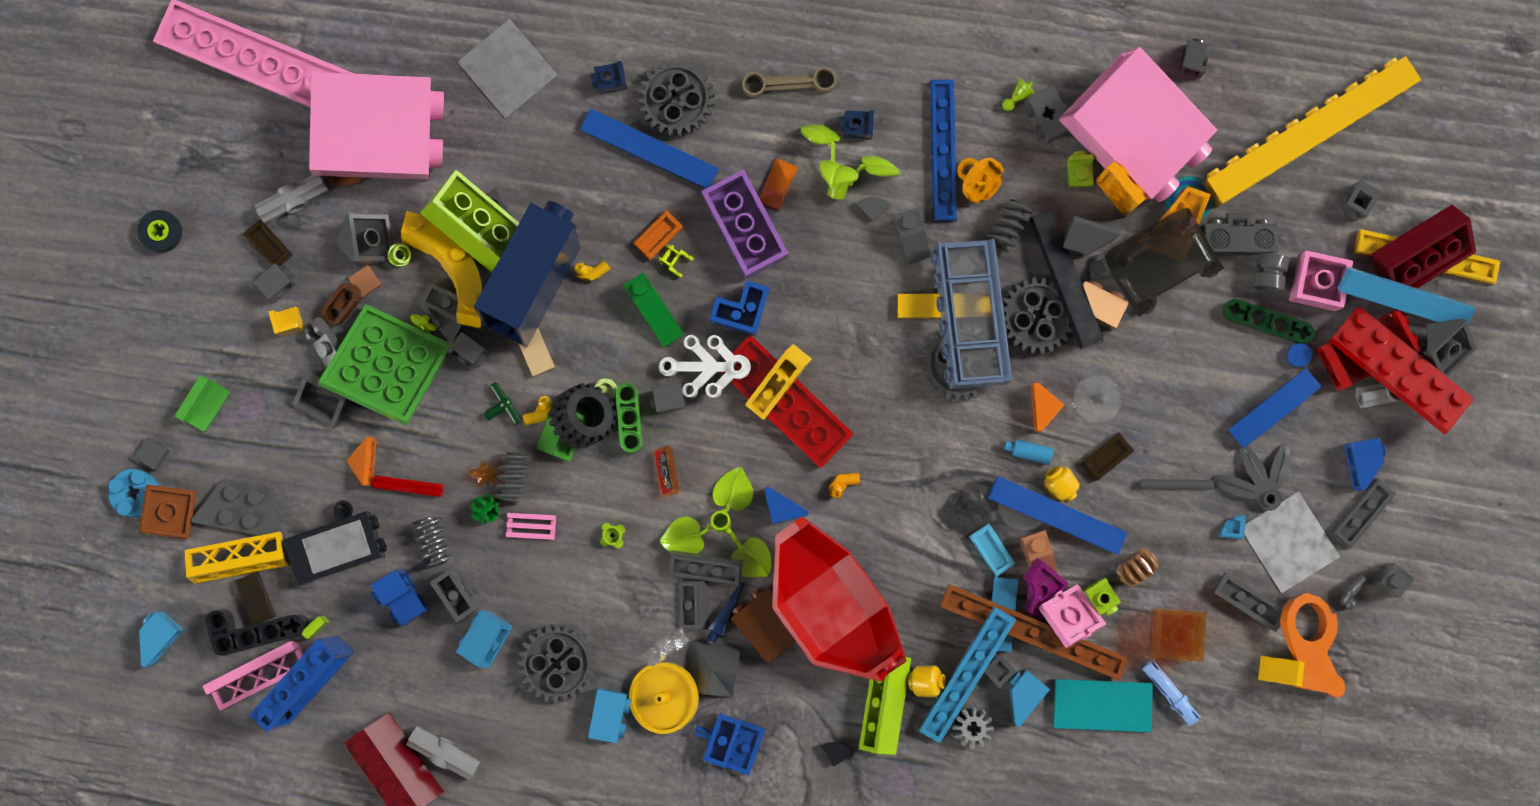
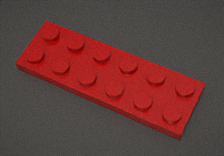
(1401, 370)
(798, 412)

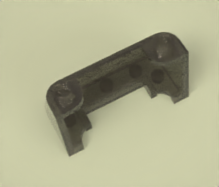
(1161, 259)

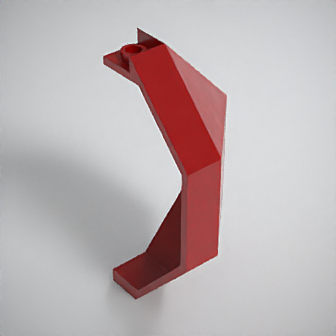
(832, 605)

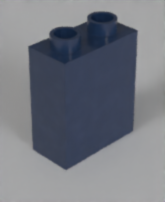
(529, 272)

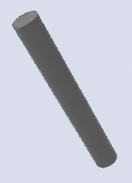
(1175, 484)

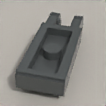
(322, 339)

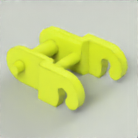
(678, 254)

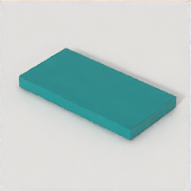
(1102, 705)

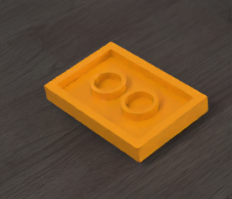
(1120, 189)

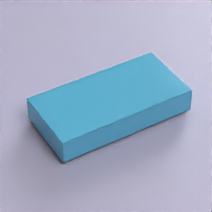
(992, 550)

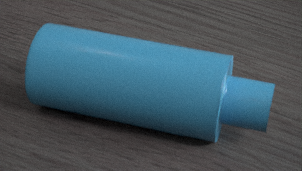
(1030, 451)

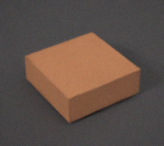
(366, 281)

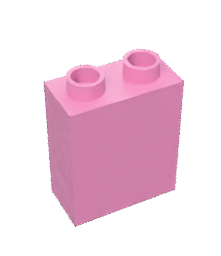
(1140, 122)
(373, 126)

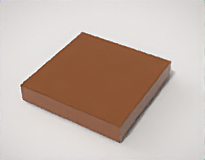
(167, 511)

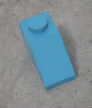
(157, 636)
(1025, 695)

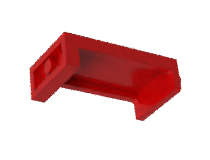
(1345, 371)

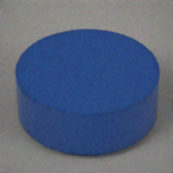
(1299, 355)

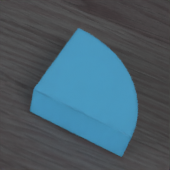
(1233, 528)

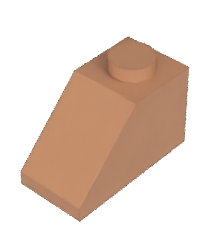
(1038, 546)

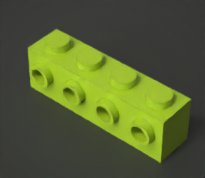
(884, 712)

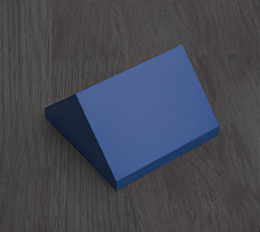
(782, 508)

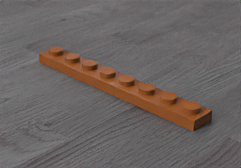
(1035, 633)

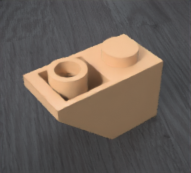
(1106, 306)

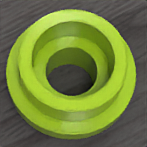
(403, 250)

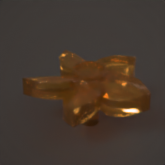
(484, 473)

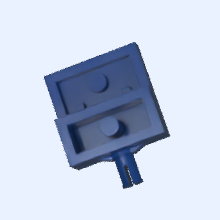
(732, 743)

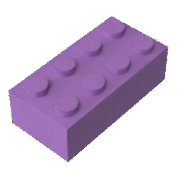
(744, 224)

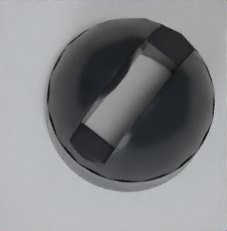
(339, 514)

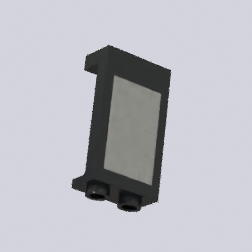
(335, 547)

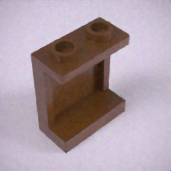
(762, 625)

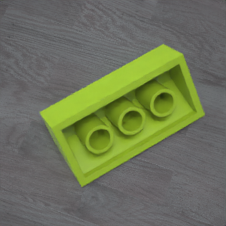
(471, 219)

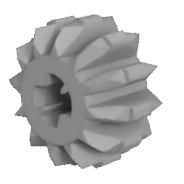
(979, 721)

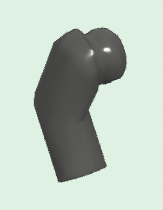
(1351, 590)

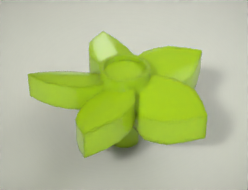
(422, 323)

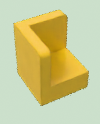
(286, 321)

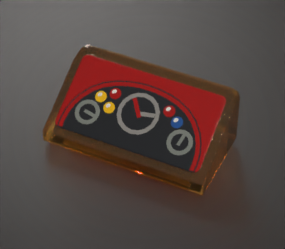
(666, 471)

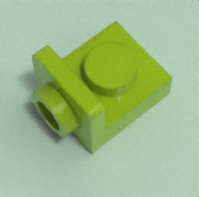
(1080, 169)

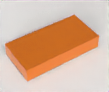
(658, 235)

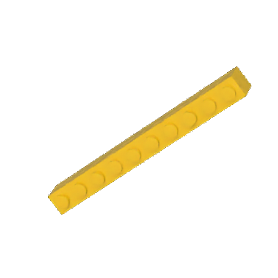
(1311, 131)

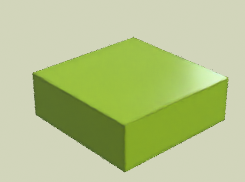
(315, 627)

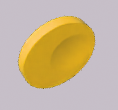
(663, 697)

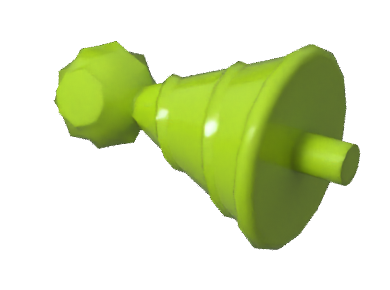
(1020, 93)

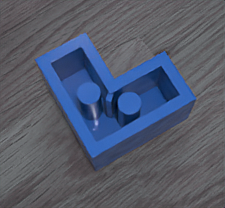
(742, 316)
(401, 596)

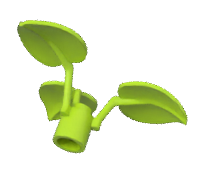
(840, 176)
(730, 491)

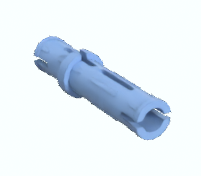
(1173, 695)

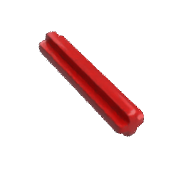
(408, 486)

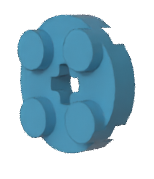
(120, 487)

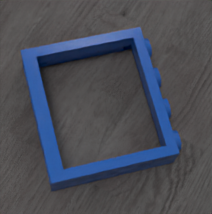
(302, 683)

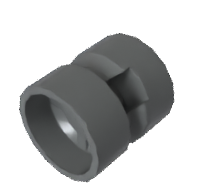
(1271, 272)

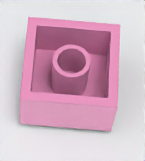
(1318, 280)

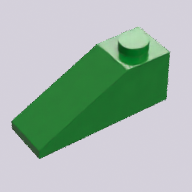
(653, 309)

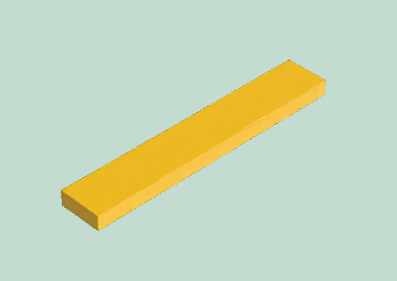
(1472, 268)

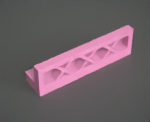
(248, 670)

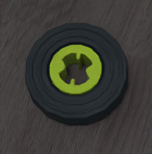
(147, 231)

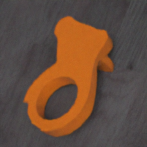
(1318, 669)

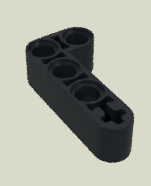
(259, 631)

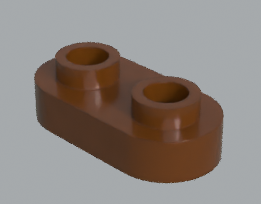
(340, 301)

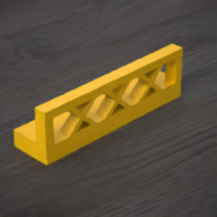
(239, 566)

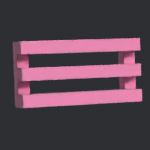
(510, 525)

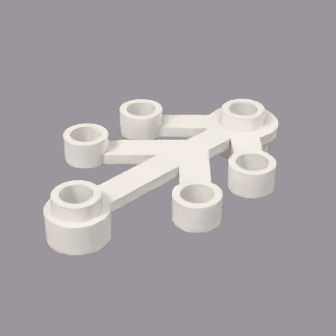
(708, 367)

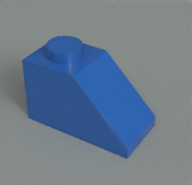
(1364, 461)

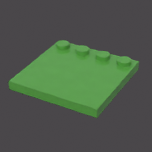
(385, 365)

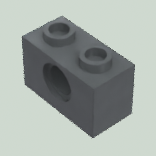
(455, 595)

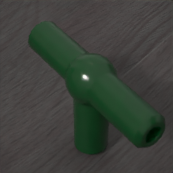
(504, 404)

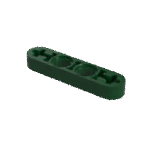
(1267, 324)

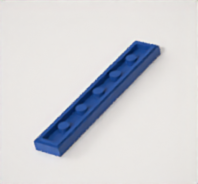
(649, 149)
(943, 150)
(1057, 515)

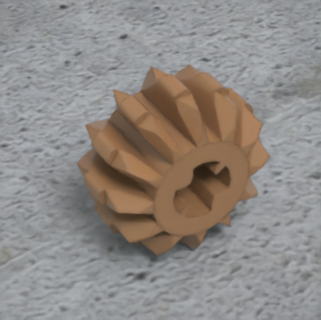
(1137, 567)

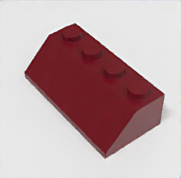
(1427, 249)
(393, 766)

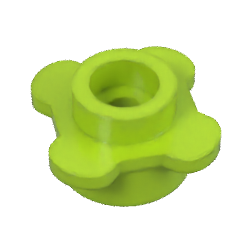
(607, 531)

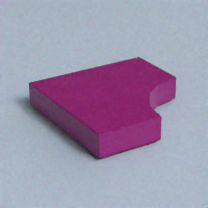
(1042, 586)

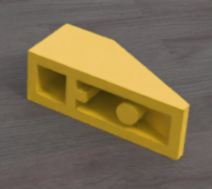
(778, 381)

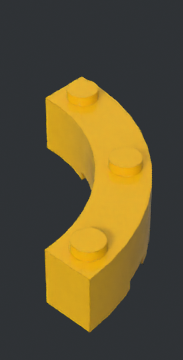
(458, 264)

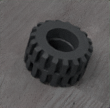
(566, 420)

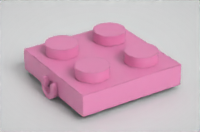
(1072, 616)

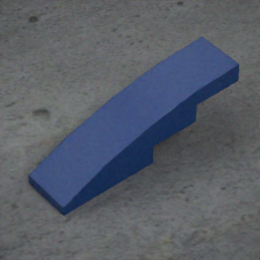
(1274, 407)

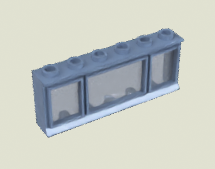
(971, 314)

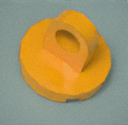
(982, 179)

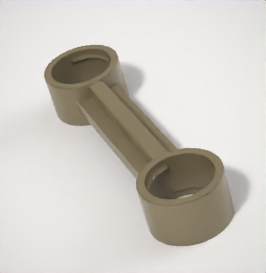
(789, 82)

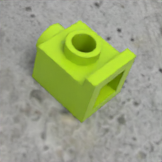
(1094, 593)

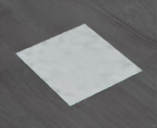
(507, 68)
(1290, 542)

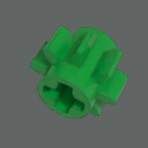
(485, 509)

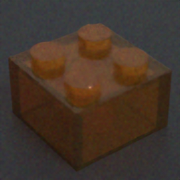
(1177, 634)

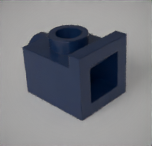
(615, 84)
(863, 131)

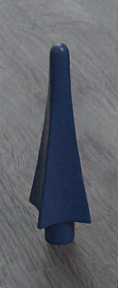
(718, 626)

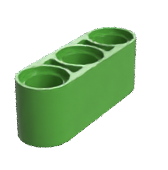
(629, 406)

